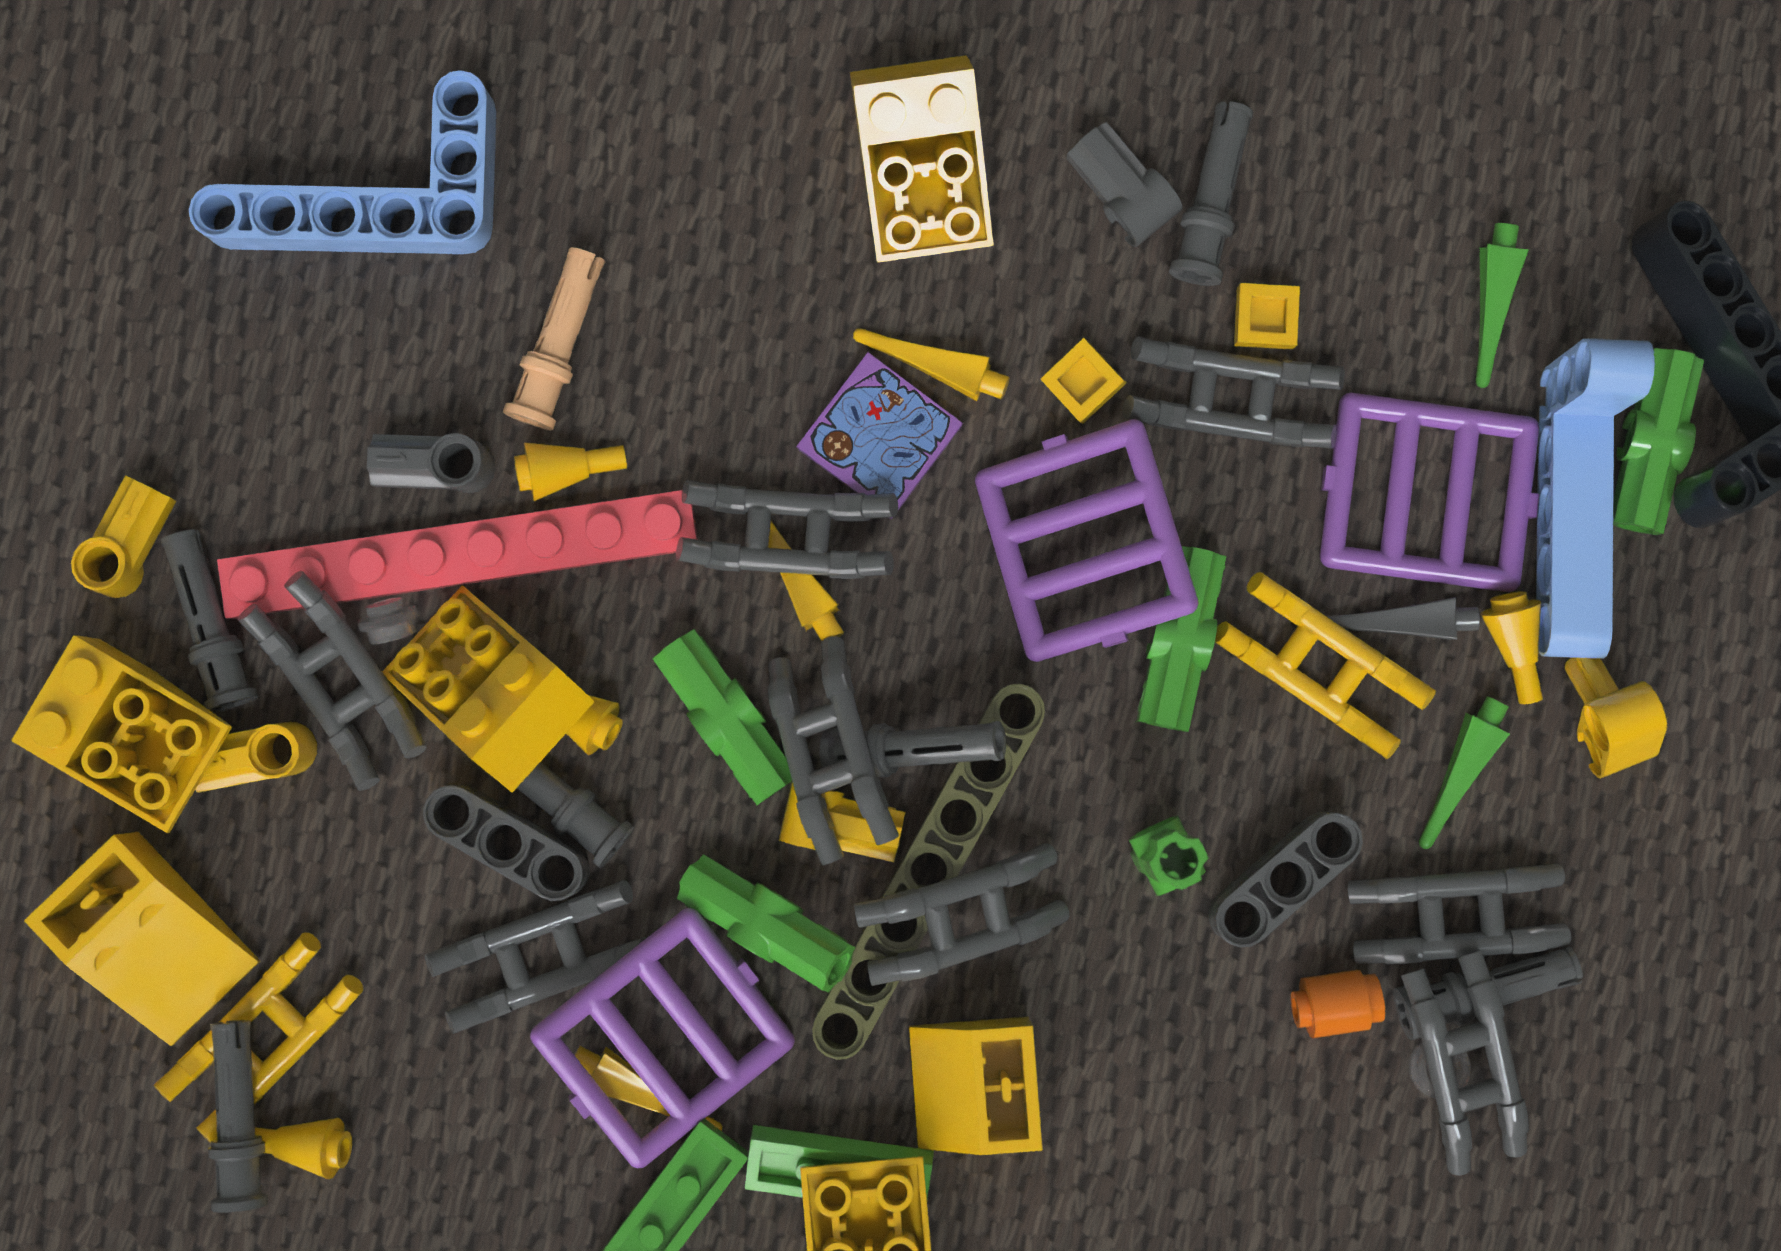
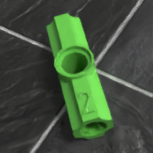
(1657, 443)
(1182, 648)
(724, 716)
(1168, 856)
(766, 923)

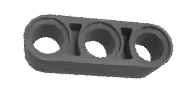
(478, 836)
(1313, 874)

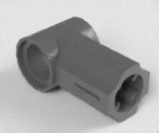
(1130, 194)
(427, 462)

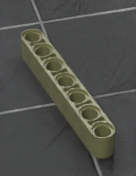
(953, 848)

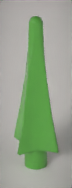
(1499, 274)
(1474, 748)

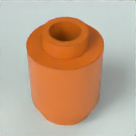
(1338, 1003)

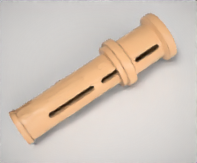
(547, 365)

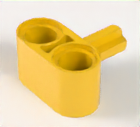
(1616, 724)

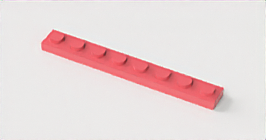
(461, 553)

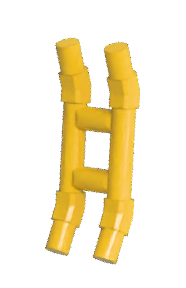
(1360, 660)
(266, 997)

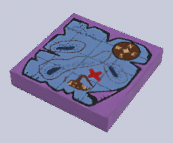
(879, 433)

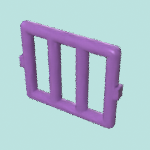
(1468, 424)
(1163, 547)
(594, 1000)

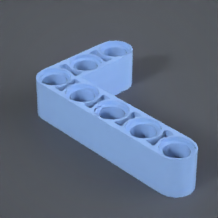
(375, 206)
(1576, 490)

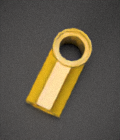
(125, 530)
(250, 758)
(848, 823)

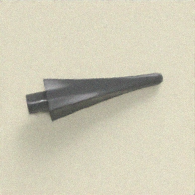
(1431, 619)

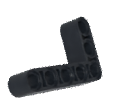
(1740, 354)

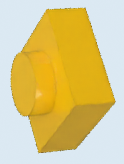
(1266, 316)
(1083, 380)

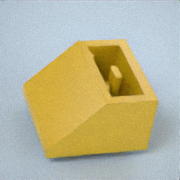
(976, 1086)

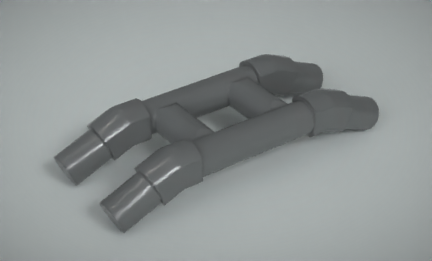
(1264, 377)
(761, 504)
(300, 671)
(855, 769)
(1429, 892)
(934, 903)
(504, 942)
(1442, 1044)

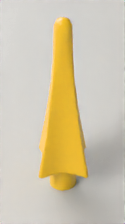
(956, 369)
(809, 598)
(621, 1081)

